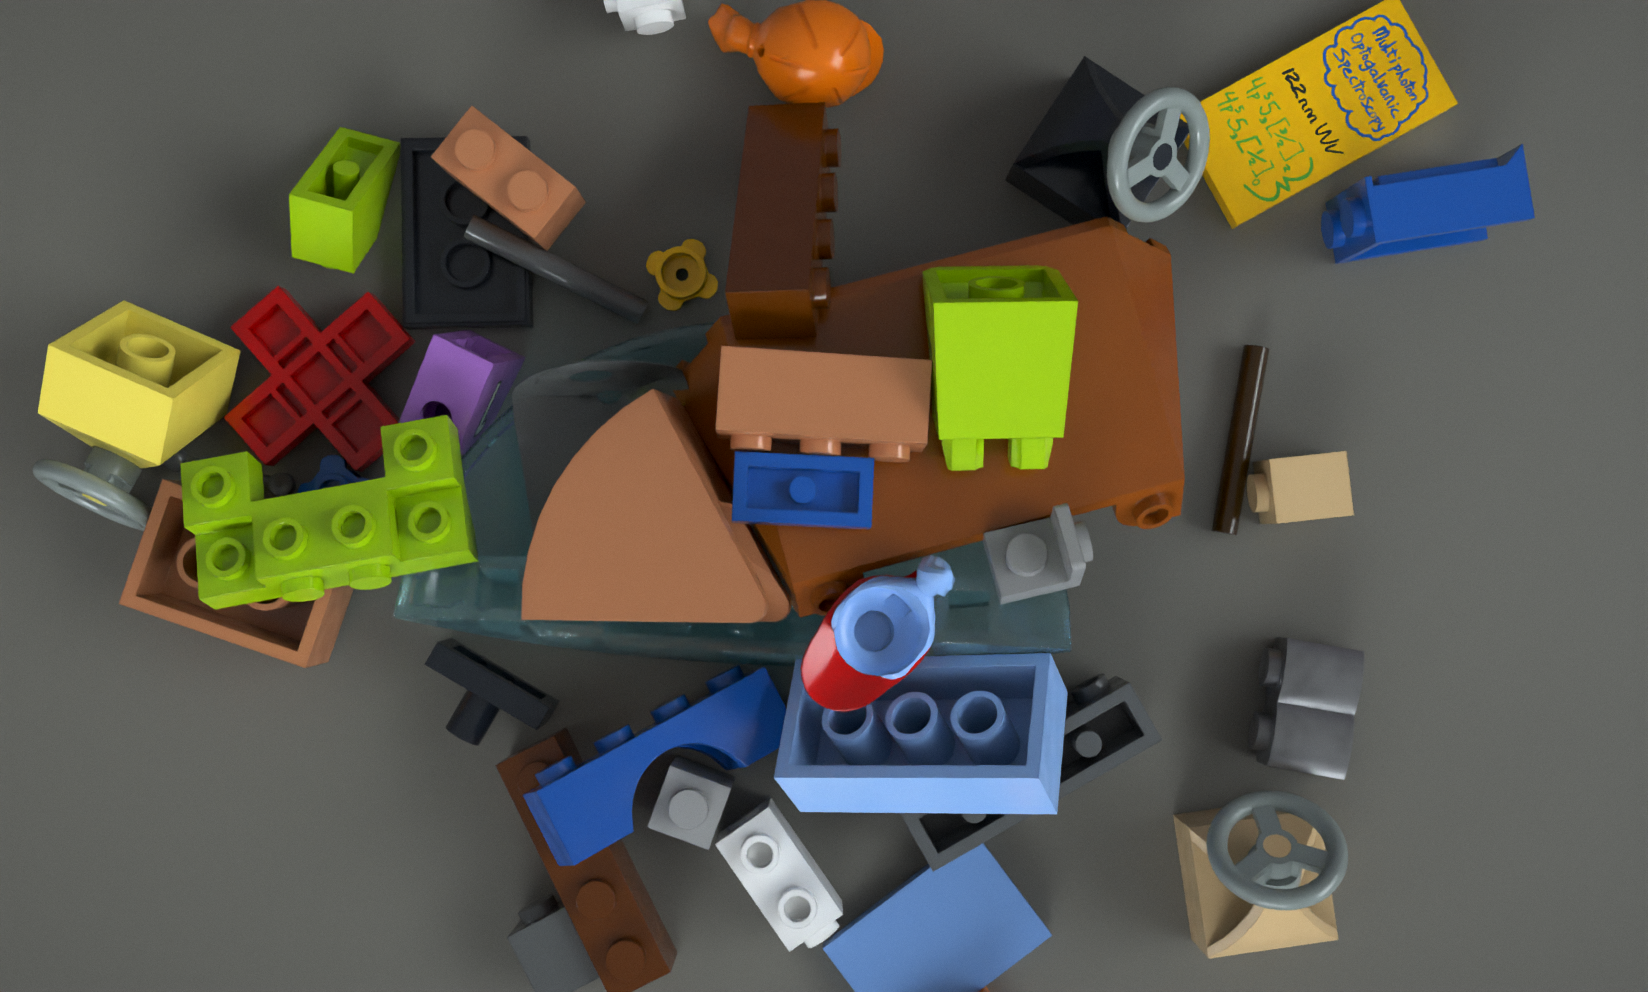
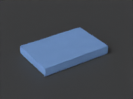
(940, 931)

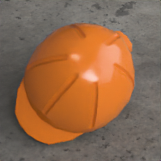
(805, 50)

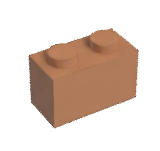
(509, 178)

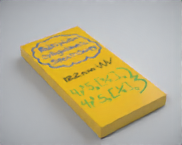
(1319, 110)

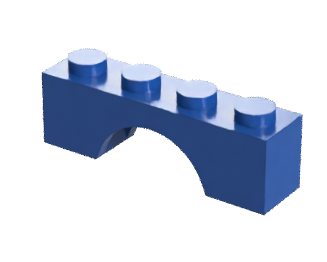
(592, 802)

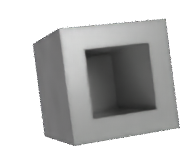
(691, 802)

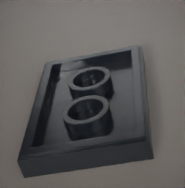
(443, 274)

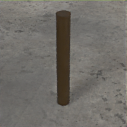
(1240, 439)

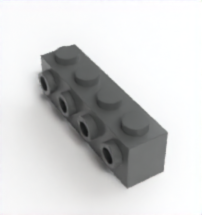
(1101, 731)

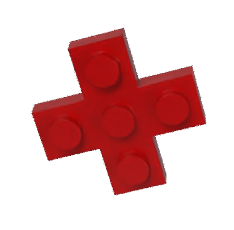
(318, 377)

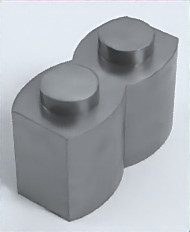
(1307, 707)

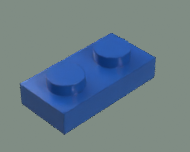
(803, 490)

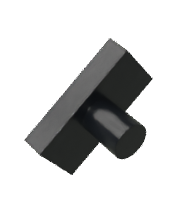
(487, 692)

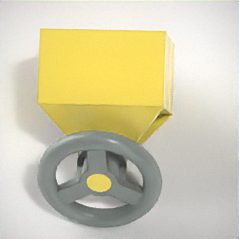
(134, 395)

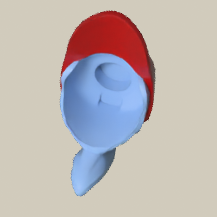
(874, 636)

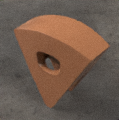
(647, 532)

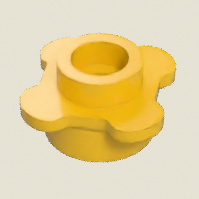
(667, 264)

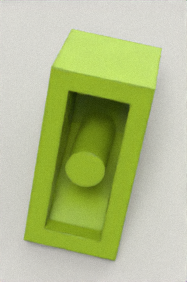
(342, 200)

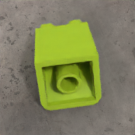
(999, 360)

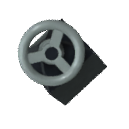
(1109, 147)

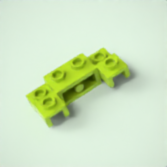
(331, 535)

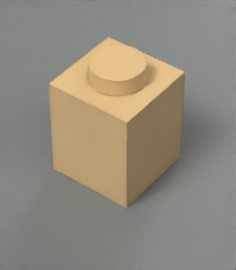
(1300, 488)

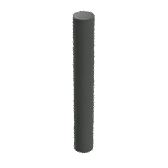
(555, 269)

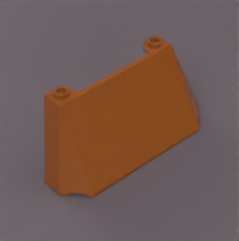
(1119, 423)

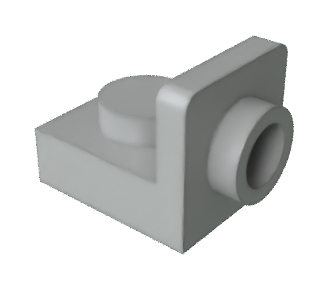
(1038, 556)

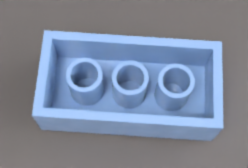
(940, 741)

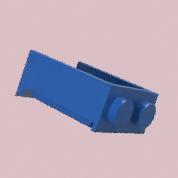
(1427, 208)

